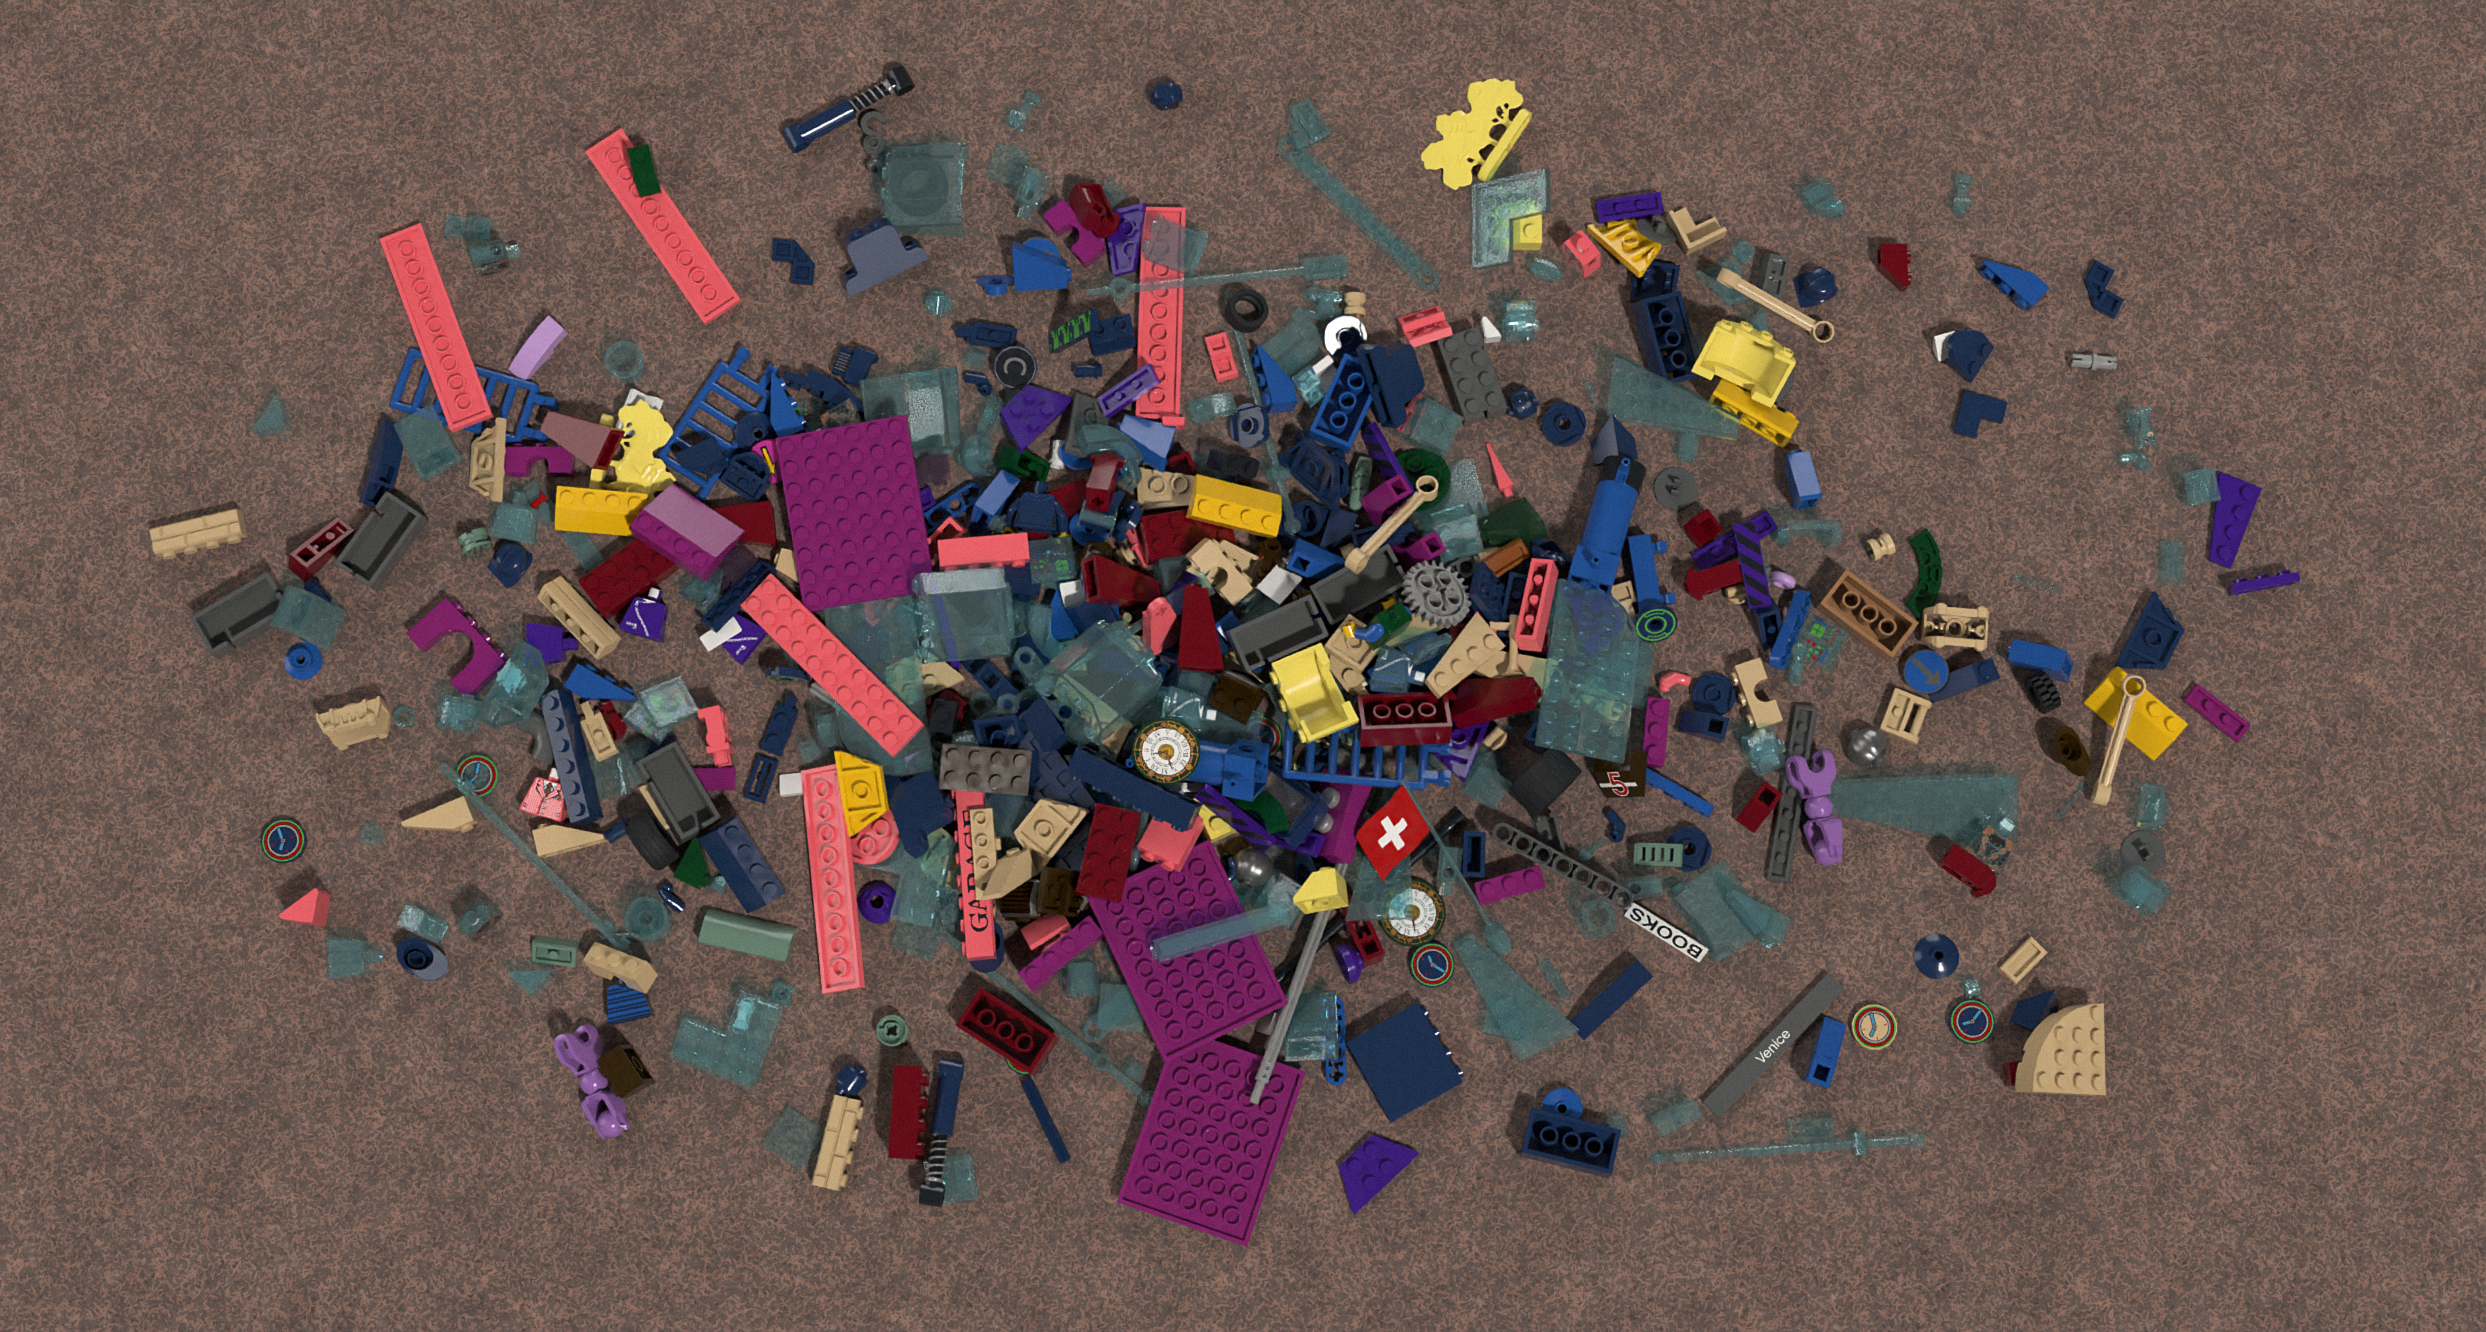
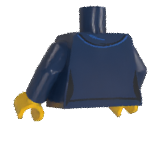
(1037, 513)

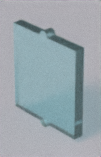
(1008, 164)
(1487, 787)

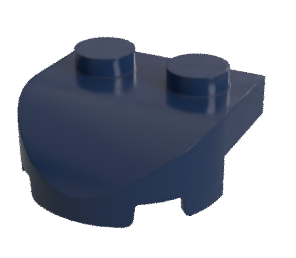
(1968, 352)
(748, 476)

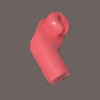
(1671, 679)

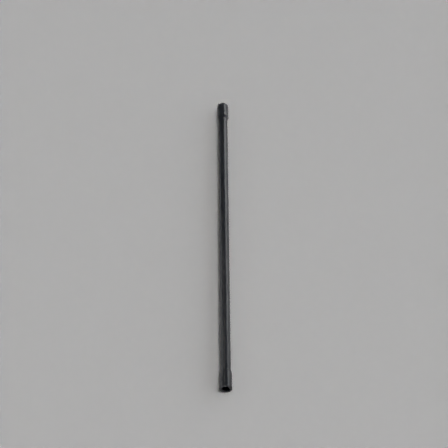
(1447, 827)

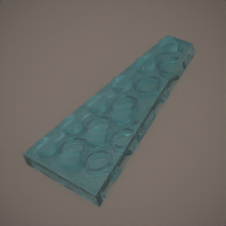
(1653, 401)
(1384, 899)
(1518, 1009)

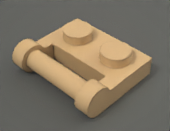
(1898, 714)

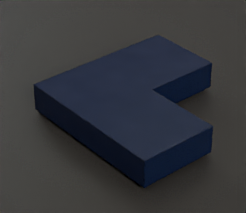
(1977, 407)

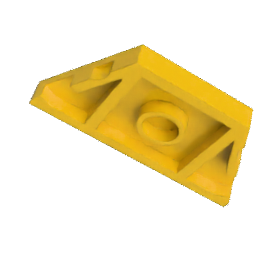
(1626, 244)
(861, 790)

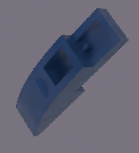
(820, 384)
(385, 464)
(994, 682)

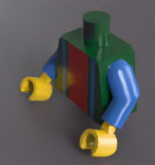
(1383, 626)

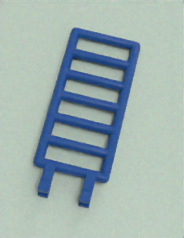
(711, 384)
(521, 430)
(1424, 776)

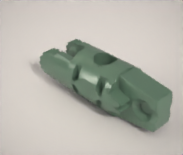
(1360, 483)

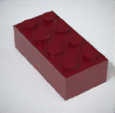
(1175, 535)
(625, 576)
(1403, 719)
(1107, 853)
(1007, 1032)
(907, 1112)

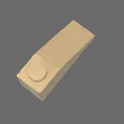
(451, 816)
(556, 839)
(1010, 873)

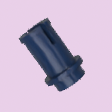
(1088, 370)
(315, 588)
(616, 831)

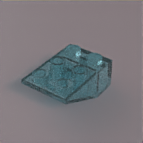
(428, 443)
(308, 617)
(1313, 1029)

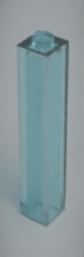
(1220, 932)

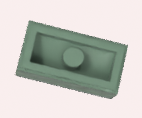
(555, 951)

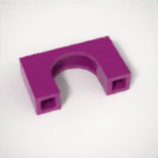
(1382, 504)
(448, 619)
(1045, 966)

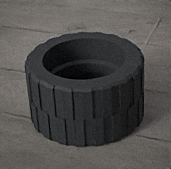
(1544, 781)

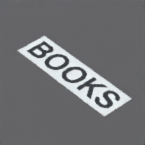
(1666, 932)

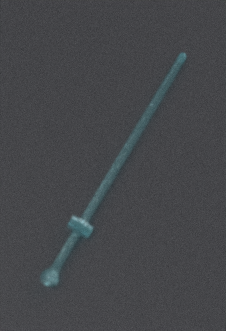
(1277, 473)
(1144, 1096)
(1858, 1144)

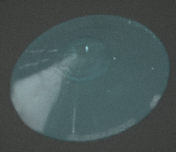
(1008, 814)

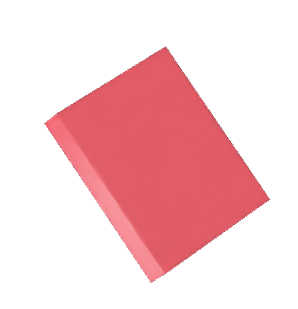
(310, 909)
(1045, 931)

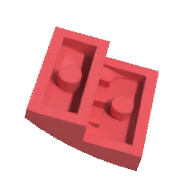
(1425, 326)

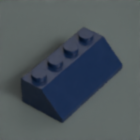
(1666, 337)
(742, 864)
(1570, 1143)

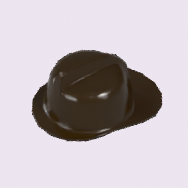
(1094, 547)
(2069, 751)

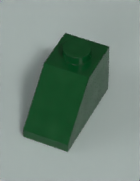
(644, 170)
(1023, 464)
(694, 866)

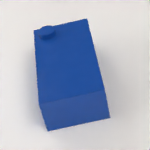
(1343, 407)

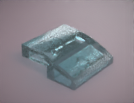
(1292, 349)
(610, 776)
(958, 1179)

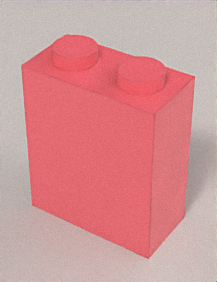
(1167, 845)

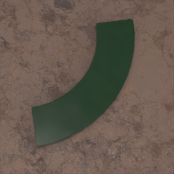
(1929, 574)
(1267, 808)

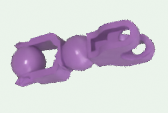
(1824, 830)
(582, 1061)

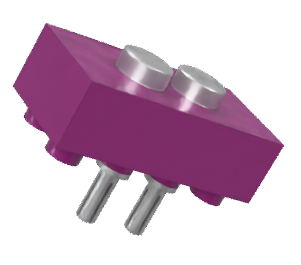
(1343, 819)

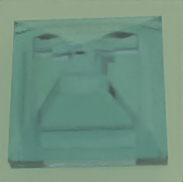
(975, 358)

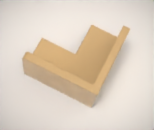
(1694, 237)

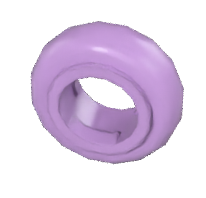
(1782, 580)

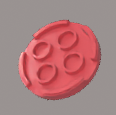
(876, 840)

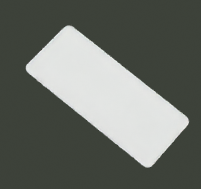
(712, 639)

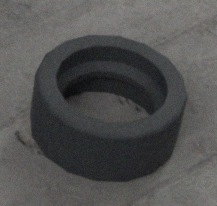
(1256, 300)

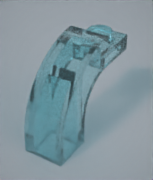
(1103, 438)
(1039, 628)

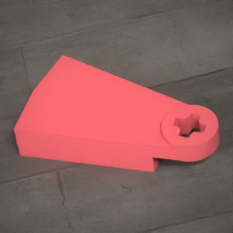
(1160, 626)

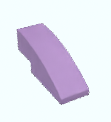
(537, 348)

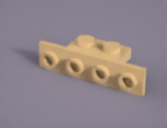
(985, 848)

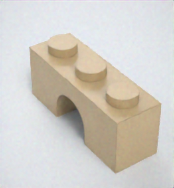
(1233, 585)
(1759, 712)
(630, 969)

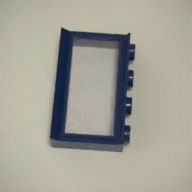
(1300, 804)

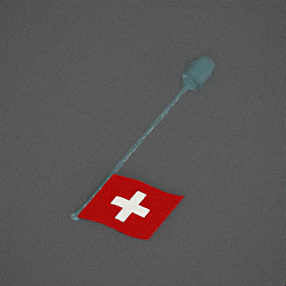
(1396, 832)

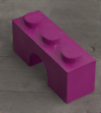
(1062, 219)
(520, 460)
(1655, 731)
(1509, 885)

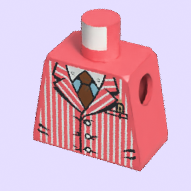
(1580, 252)
(546, 798)

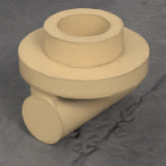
(1124, 556)
(1736, 593)
(1496, 738)

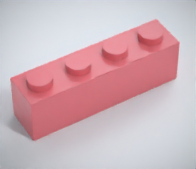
(983, 551)
(1536, 604)

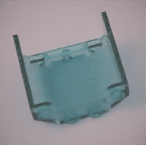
(925, 188)
(928, 401)
(964, 615)
(1104, 676)

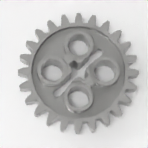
(1436, 594)

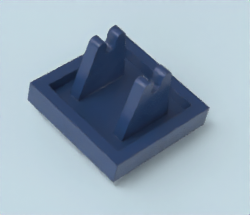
(1657, 280)
(1486, 592)

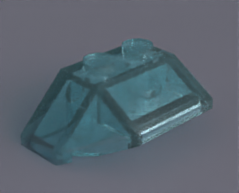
(515, 688)

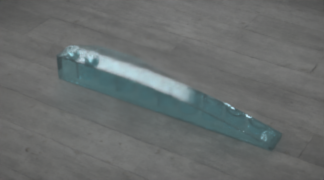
(1930, 805)

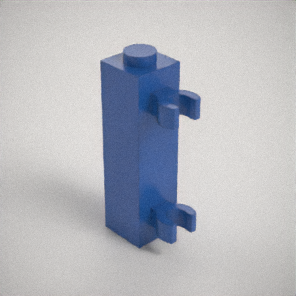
(1643, 570)

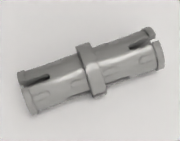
(2093, 361)

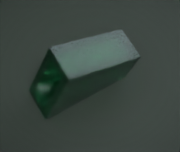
(1510, 522)

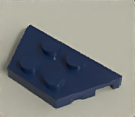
(1315, 471)
(2151, 638)

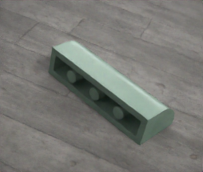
(747, 935)

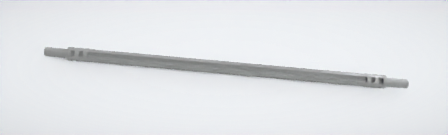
(1294, 991)

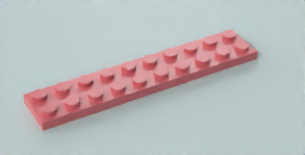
(665, 232)
(1160, 327)
(436, 328)
(832, 665)
(832, 882)

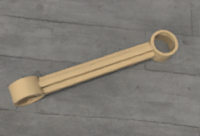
(1736, 283)
(1358, 557)
(2102, 788)

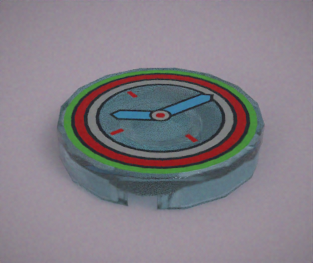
(481, 772)

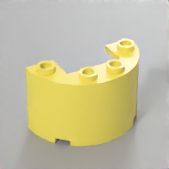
(1746, 359)
(1311, 695)

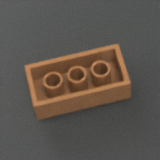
(1867, 615)

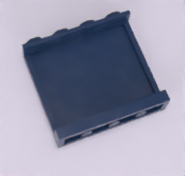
(1405, 1062)

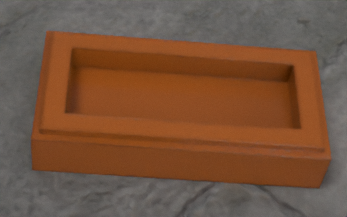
(1507, 557)

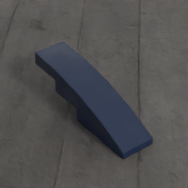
(1611, 999)

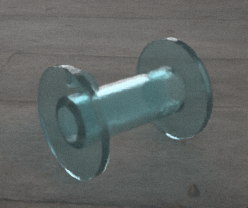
(1097, 518)

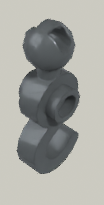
(873, 144)

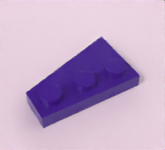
(1126, 241)

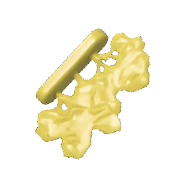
(1469, 133)
(638, 468)

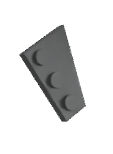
(1083, 412)

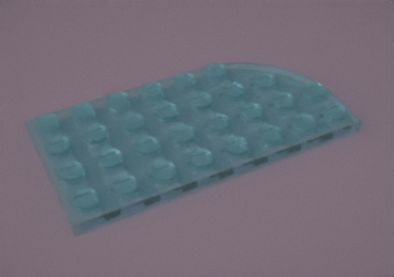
(886, 642)
(1588, 675)

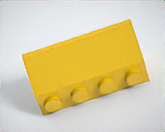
(1761, 419)
(1235, 506)
(597, 510)
(2151, 723)

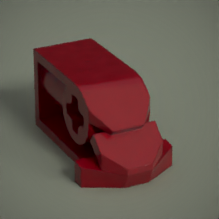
(1094, 209)
(1102, 480)
(1712, 579)
(1969, 870)

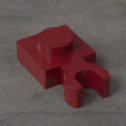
(614, 722)

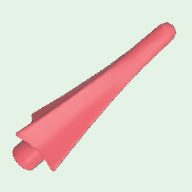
(1503, 480)

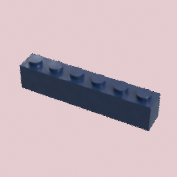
(571, 757)
(1133, 788)

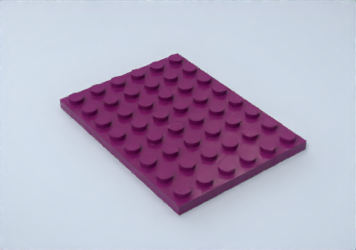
(854, 512)
(1200, 993)
(1207, 1147)

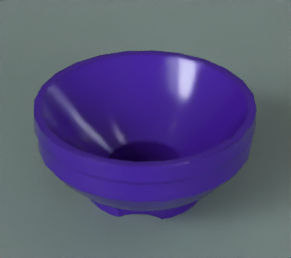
(882, 914)
(1350, 962)

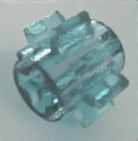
(938, 303)

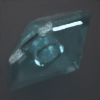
(704, 596)

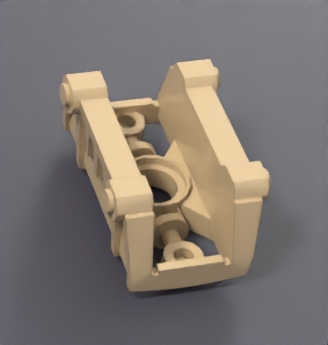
(1959, 616)
(356, 722)

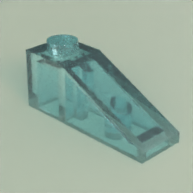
(1758, 919)

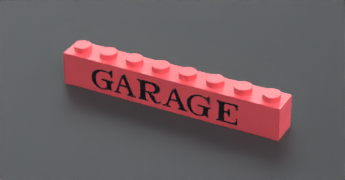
(978, 914)

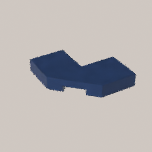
(791, 252)
(2102, 299)

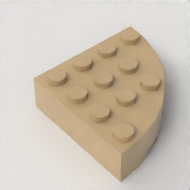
(2065, 1054)

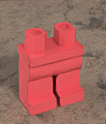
(718, 735)

